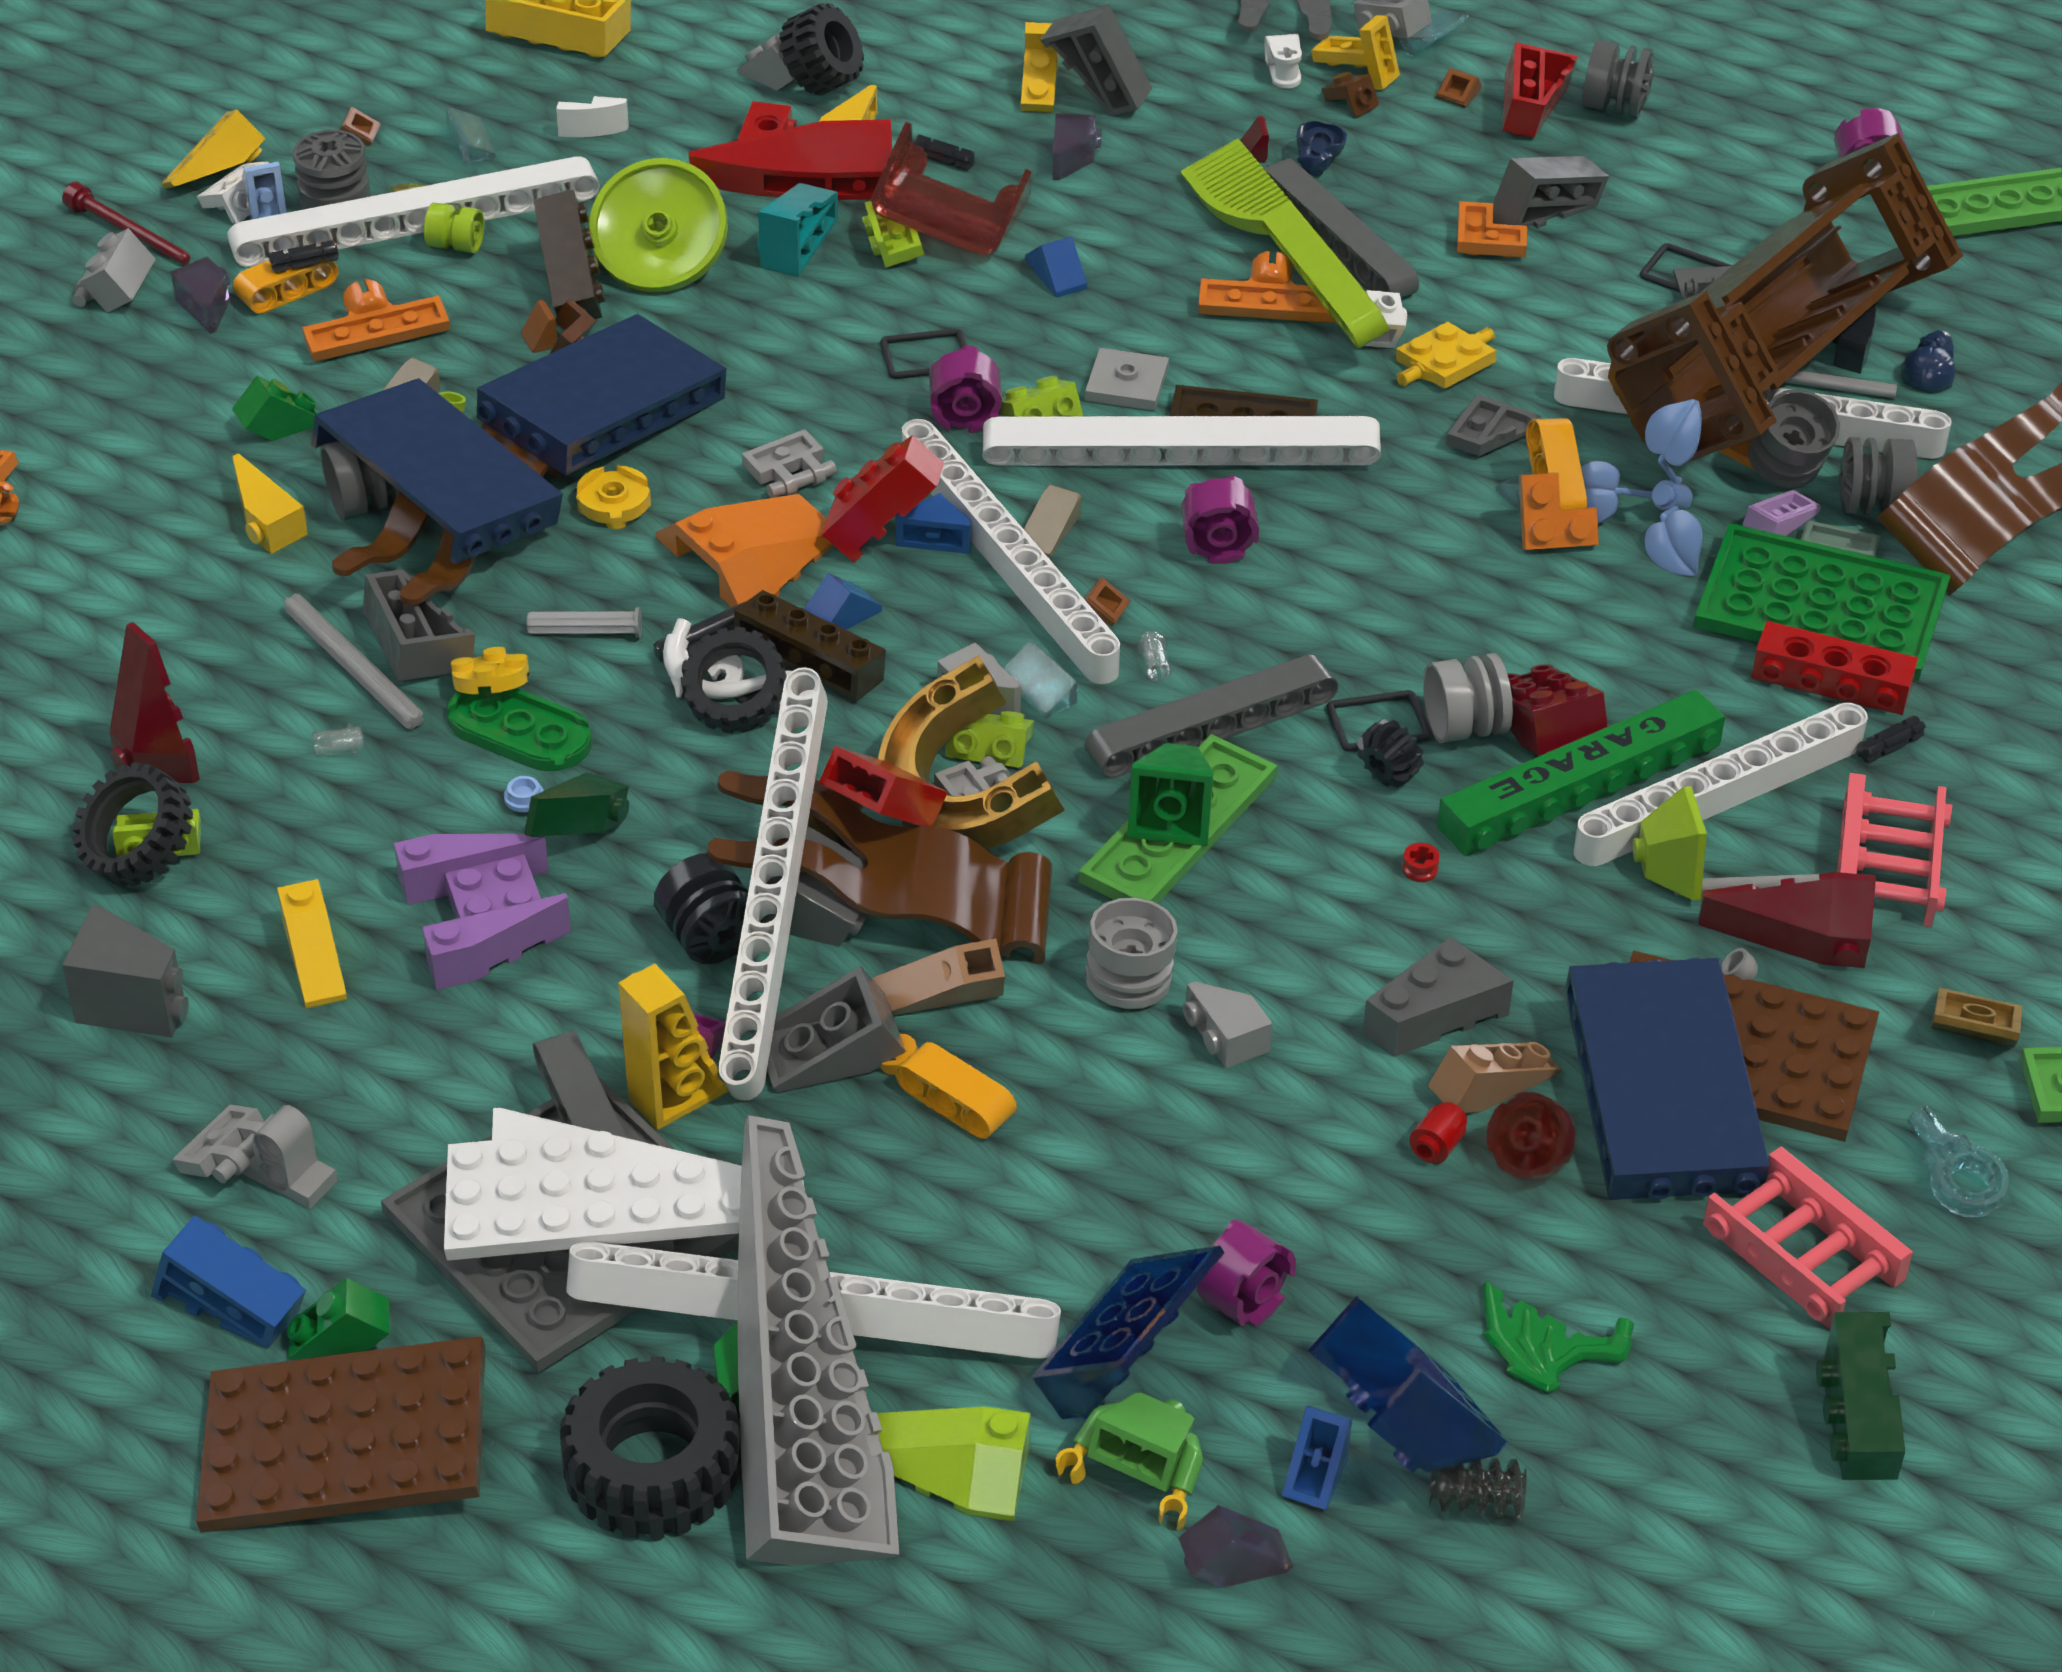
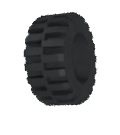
(661, 1493)

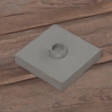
(1127, 379)

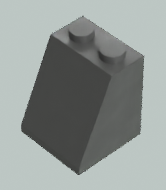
(817, 909)
(123, 977)

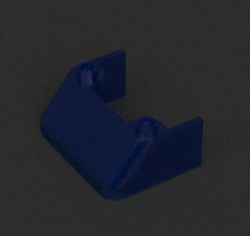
(1415, 1398)

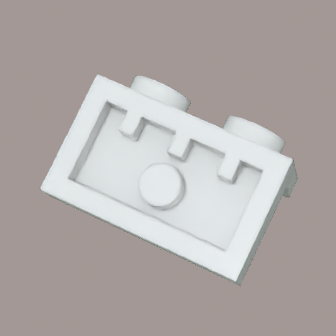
(229, 194)

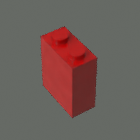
(883, 787)

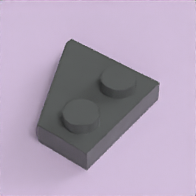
(1488, 425)

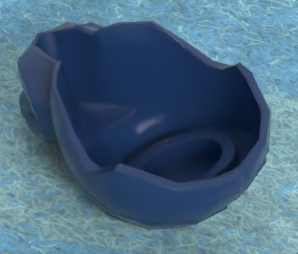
(1319, 145)
(1931, 364)

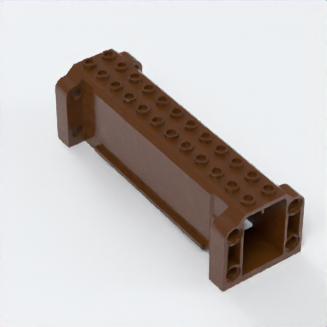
(1780, 301)

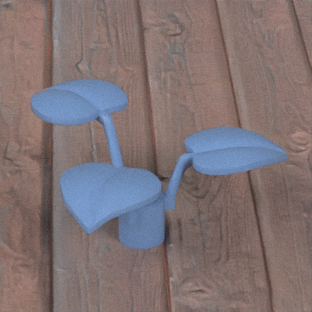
(1678, 538)

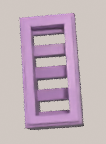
(1781, 513)

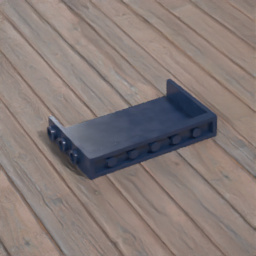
(601, 393)
(444, 466)
(1665, 1079)

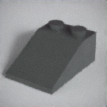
(833, 1034)

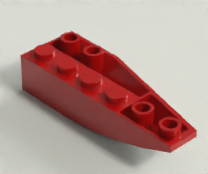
(822, 154)

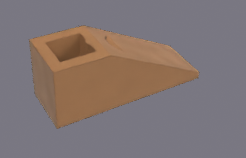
(945, 978)
(1490, 1073)

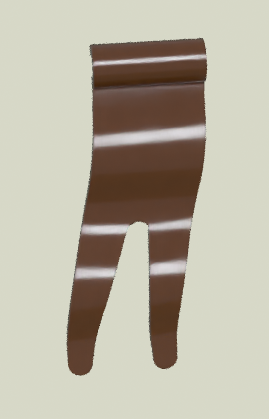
(1975, 499)
(404, 528)
(912, 871)

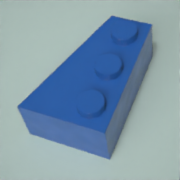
(227, 1282)

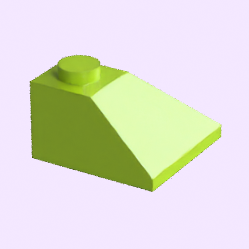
(1674, 845)

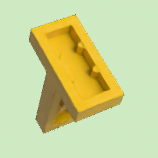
(1372, 50)
(1038, 70)

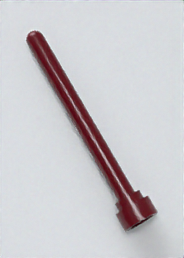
(80, 198)

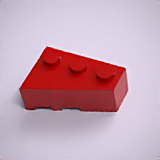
(1533, 87)
(880, 492)

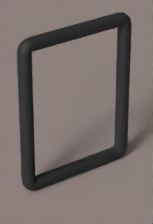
(1668, 246)
(915, 336)
(1331, 705)

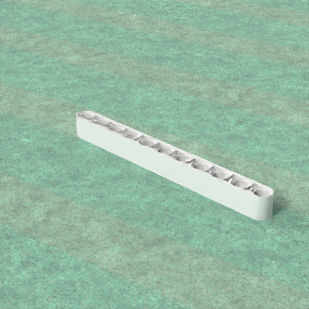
(405, 211)
(1587, 386)
(1181, 440)
(1023, 563)
(777, 897)
(873, 1305)

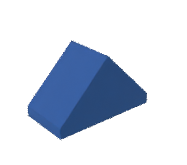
(1058, 266)
(934, 526)
(842, 602)
(1318, 1457)

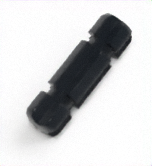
(945, 152)
(303, 256)
(1891, 739)

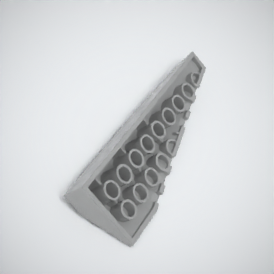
(807, 1433)

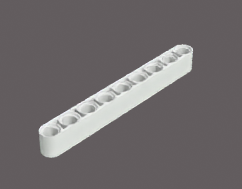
(1726, 779)

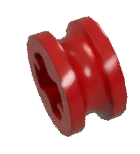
(1420, 852)

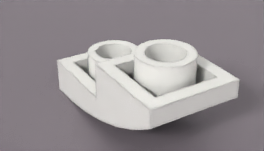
(600, 118)

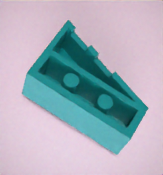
(795, 228)

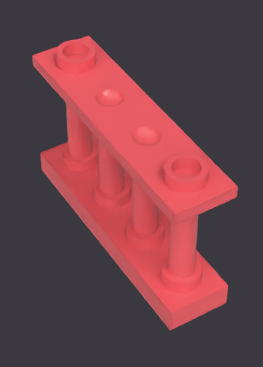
(1858, 830)
(1832, 1213)

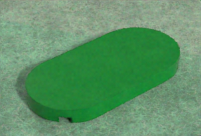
(521, 728)

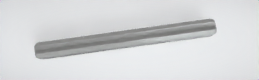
(354, 661)

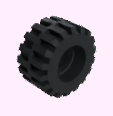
(821, 49)

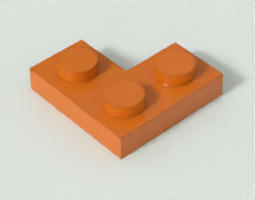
(1480, 236)
(1545, 523)

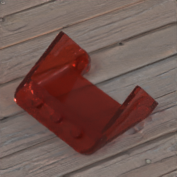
(941, 209)

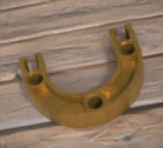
(930, 721)

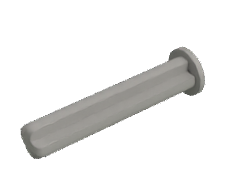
(585, 622)

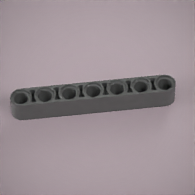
(1354, 244)
(1215, 711)
(579, 1094)

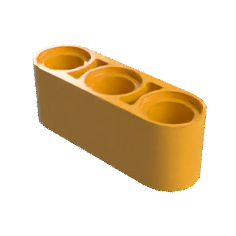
(266, 290)
(1555, 450)
(956, 1090)

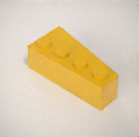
(567, 24)
(663, 1050)

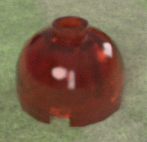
(1531, 1136)

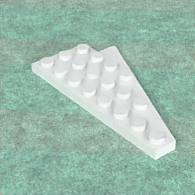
(564, 1184)

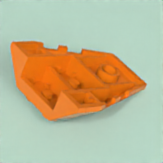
(752, 543)

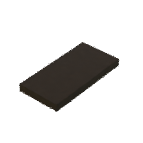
(1219, 402)

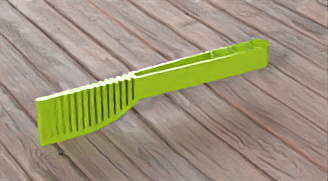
(1247, 198)

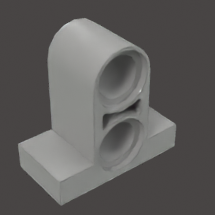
(288, 1159)

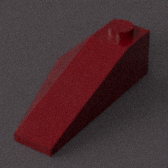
(145, 715)
(1811, 920)

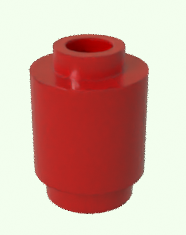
(1438, 1132)

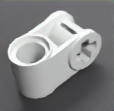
(1282, 58)

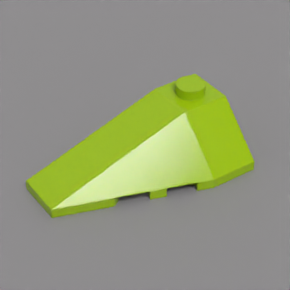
(961, 1455)

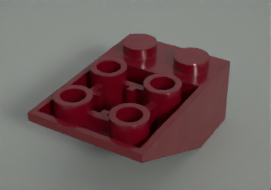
(1553, 709)

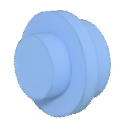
(519, 793)

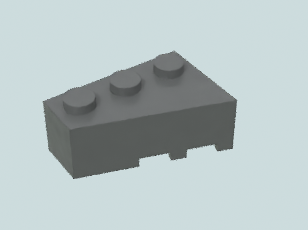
(1101, 57)
(1547, 188)
(413, 637)
(1434, 996)

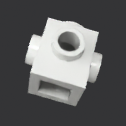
(1394, 314)

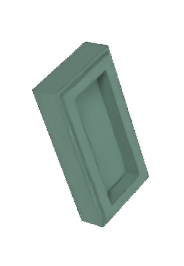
(1841, 538)

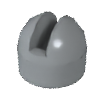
(1740, 964)

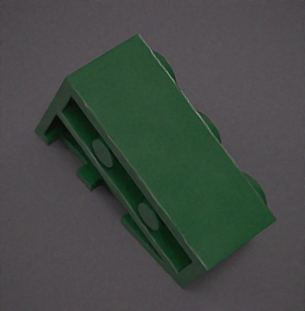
(1860, 1397)

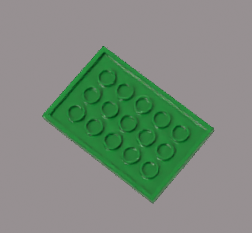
(1820, 591)

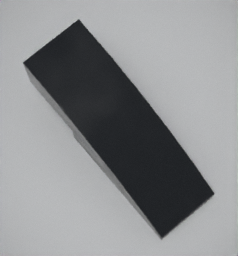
(1855, 342)

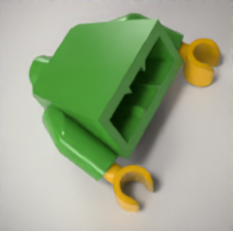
(1144, 1441)

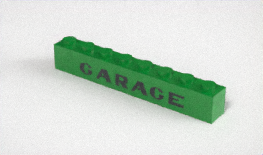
(1580, 772)

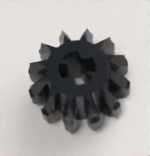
(1390, 753)

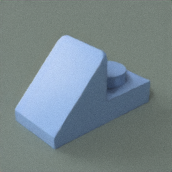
(264, 190)

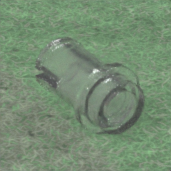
(1153, 649)
(338, 740)

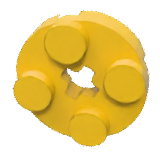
(613, 496)
(492, 669)

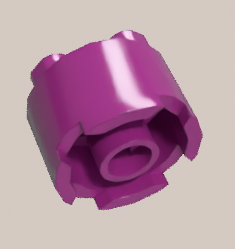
(1865, 130)
(965, 389)
(1219, 519)
(1247, 1275)

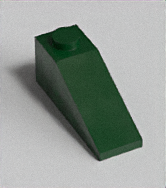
(577, 807)

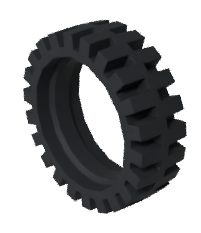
(159, 843)

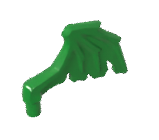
(1539, 1348)

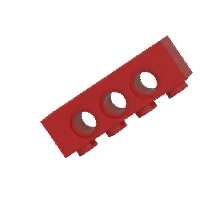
(1834, 667)

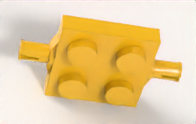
(1445, 355)

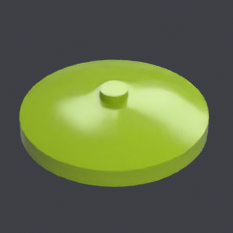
(658, 225)

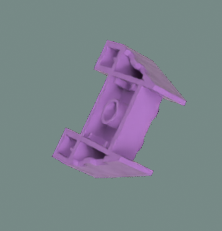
(490, 897)

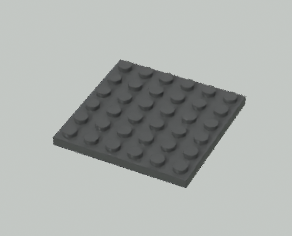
(527, 1291)

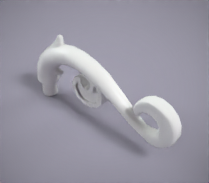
(733, 684)

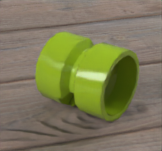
(457, 228)

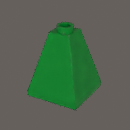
(1171, 796)

